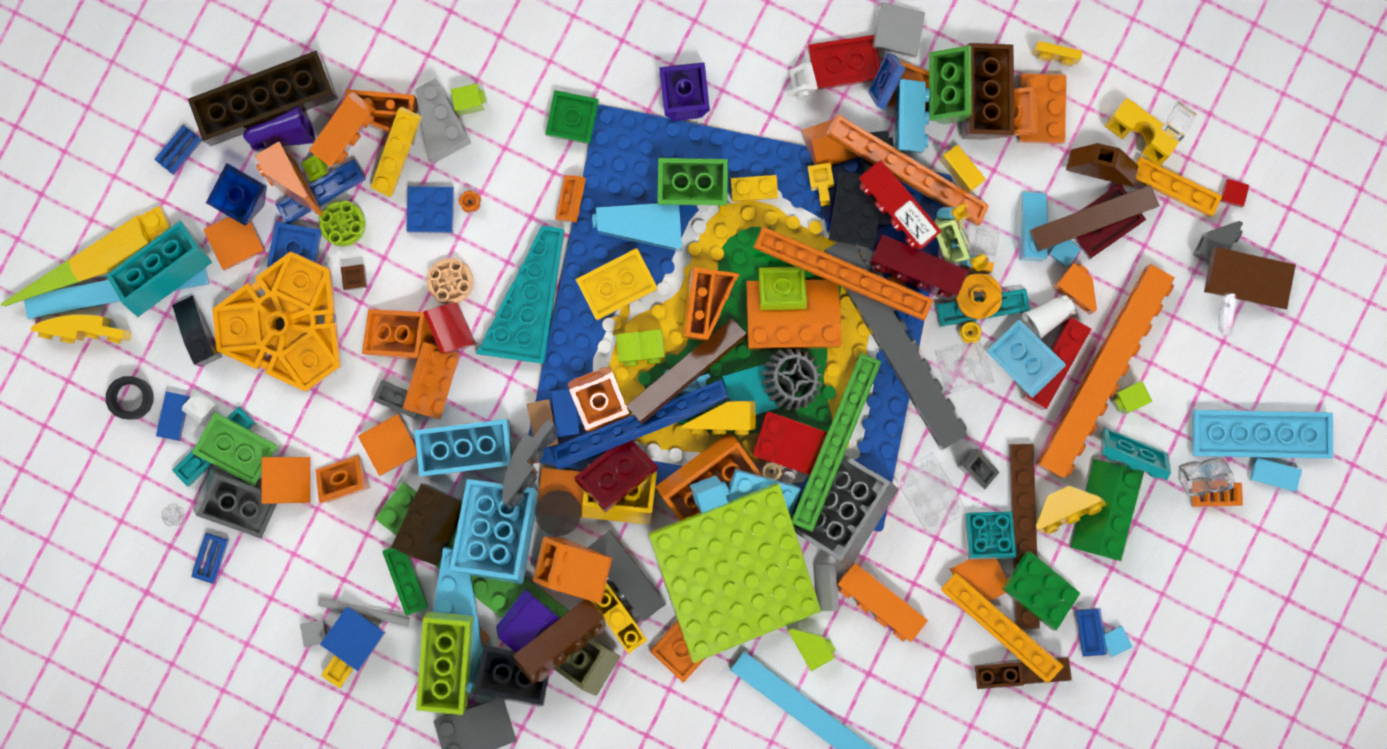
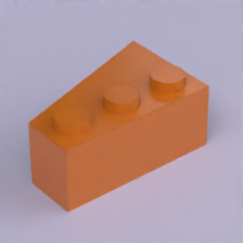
(386, 107)
(343, 130)
(704, 301)

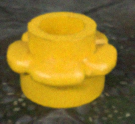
(970, 326)

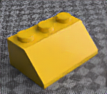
(633, 508)

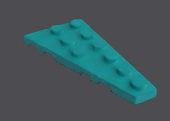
(525, 314)

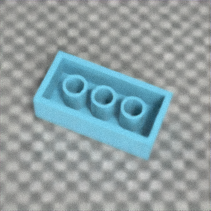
(463, 447)

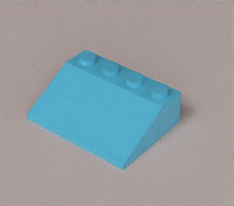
(491, 537)

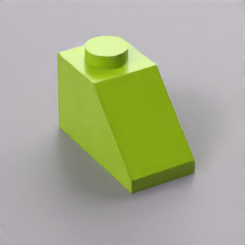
(813, 647)

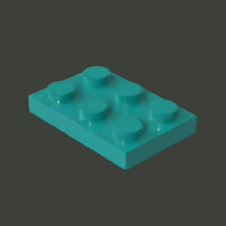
(1135, 454)

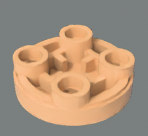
(450, 281)

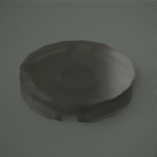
(558, 513)

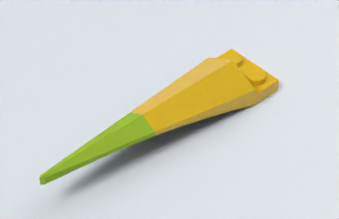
(101, 256)

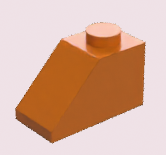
(1078, 287)

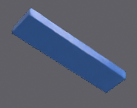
(323, 190)

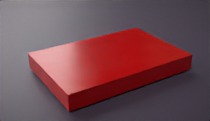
(844, 62)

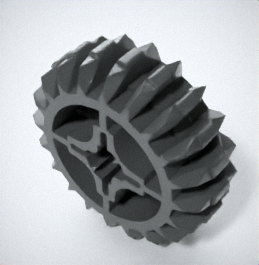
(796, 363)

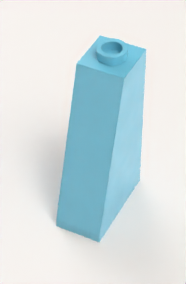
(643, 224)

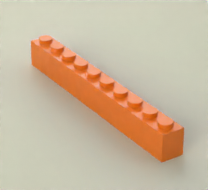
(1105, 371)

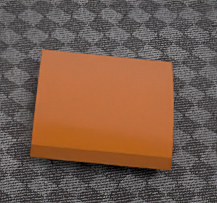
(286, 480)

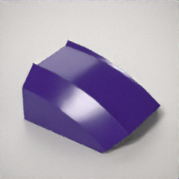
(684, 91)
(525, 621)

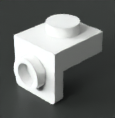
(802, 81)

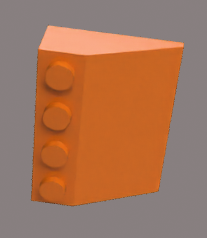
(796, 328)
(717, 460)

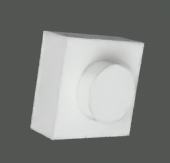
(198, 407)

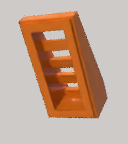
(1237, 498)

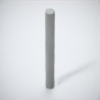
(366, 612)

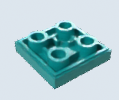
(747, 387)
(990, 535)

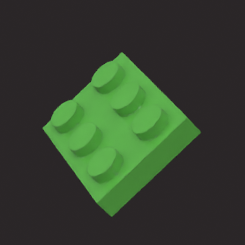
(234, 448)

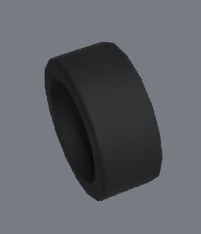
(111, 398)

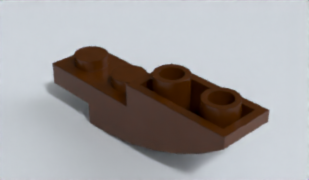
(1015, 673)

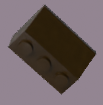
(428, 524)

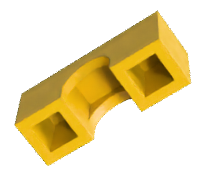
(1132, 118)

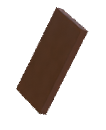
(1249, 278)

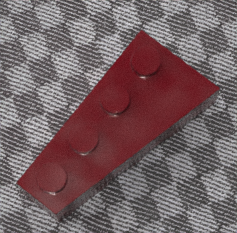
(918, 268)

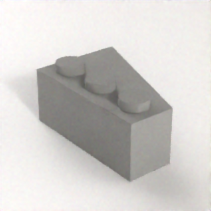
(439, 123)

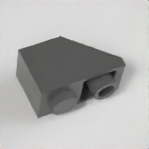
(1221, 237)

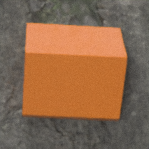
(823, 148)
(341, 479)

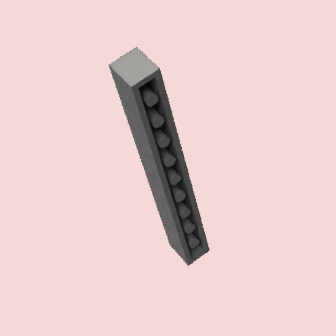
(903, 358)

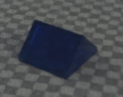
(237, 195)

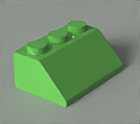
(950, 85)
(692, 181)

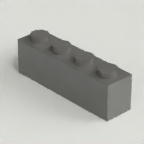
(629, 578)

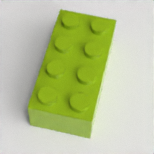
(445, 663)

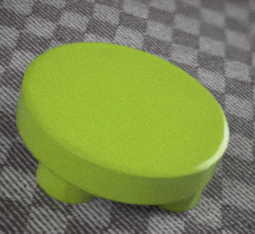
(342, 223)

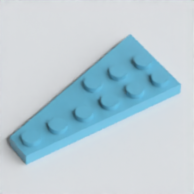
(456, 596)

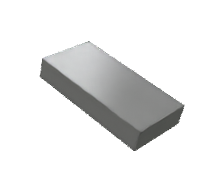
(826, 587)

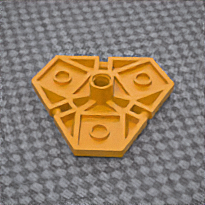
(303, 349)

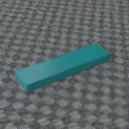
(1012, 303)
(193, 466)

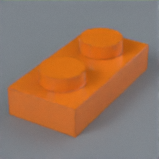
(570, 198)

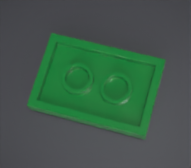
(1041, 591)

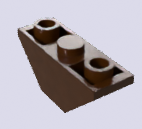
(1103, 163)

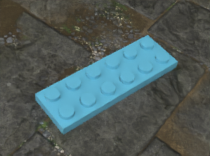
(1262, 434)

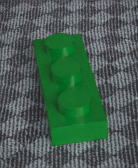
(405, 581)

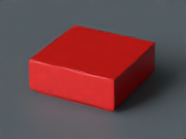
(1234, 193)

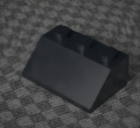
(502, 679)

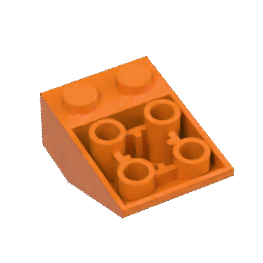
(572, 568)

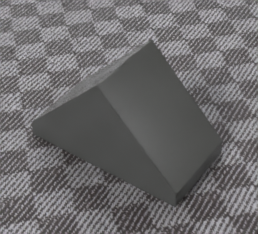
(978, 468)

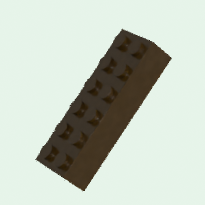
(262, 97)

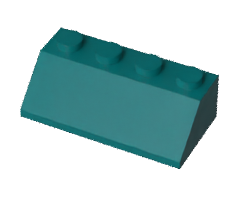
(158, 269)

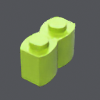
(640, 347)

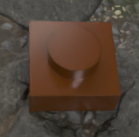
(354, 277)

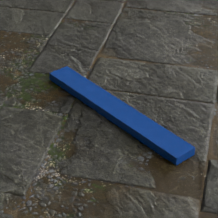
(630, 428)

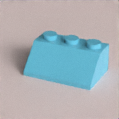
(911, 116)

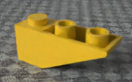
(728, 416)

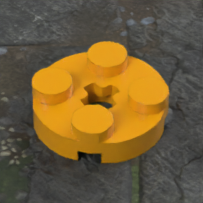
(992, 296)

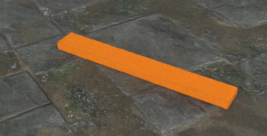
(905, 168)
(843, 273)

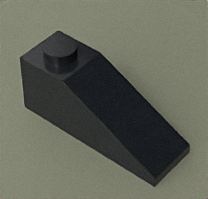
(195, 332)

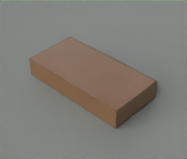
(538, 414)

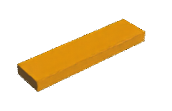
(1177, 187)

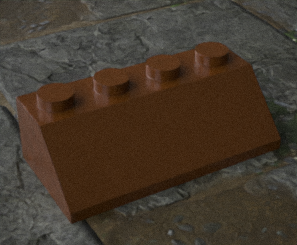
(991, 92)

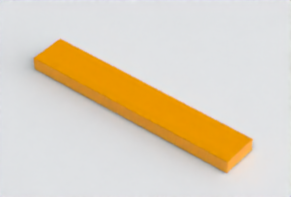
(1002, 627)

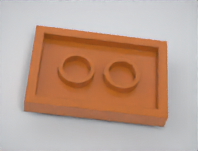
(1050, 108)
(431, 381)

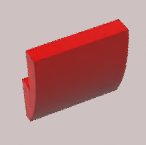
(449, 328)

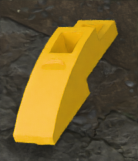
(79, 326)

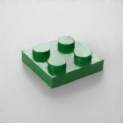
(572, 117)

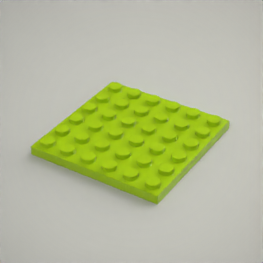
(734, 572)

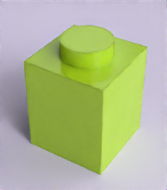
(468, 99)
(1131, 398)

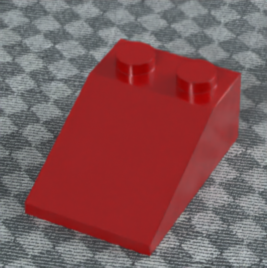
(788, 443)

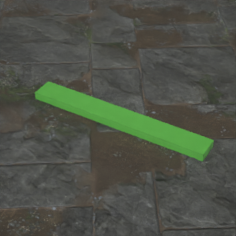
(836, 442)

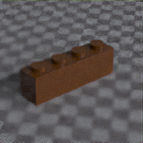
(559, 641)

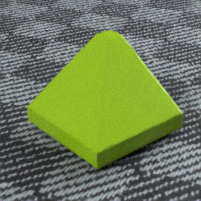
(314, 168)

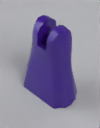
(288, 129)

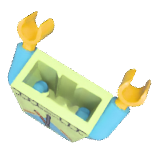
(954, 237)

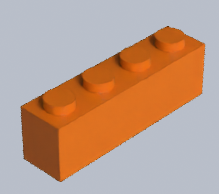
(882, 602)

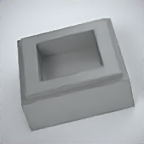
(313, 632)

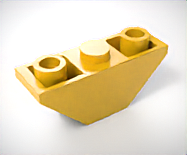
(1067, 507)
(620, 620)

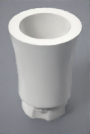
(1049, 315)

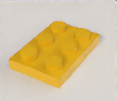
(616, 284)

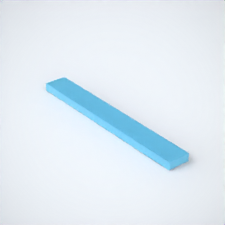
(87, 297)
(796, 704)

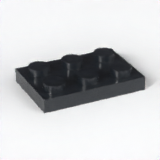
(854, 213)

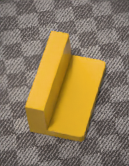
(962, 169)

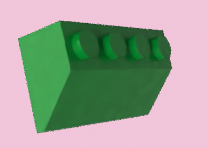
(1108, 530)

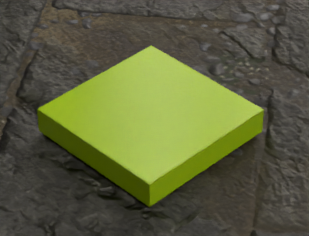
(782, 288)

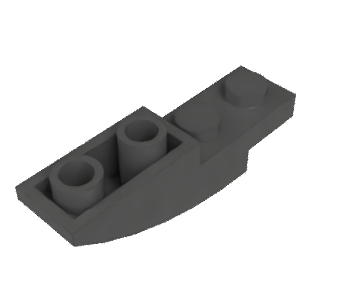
(520, 470)

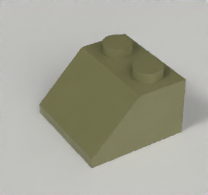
(589, 666)

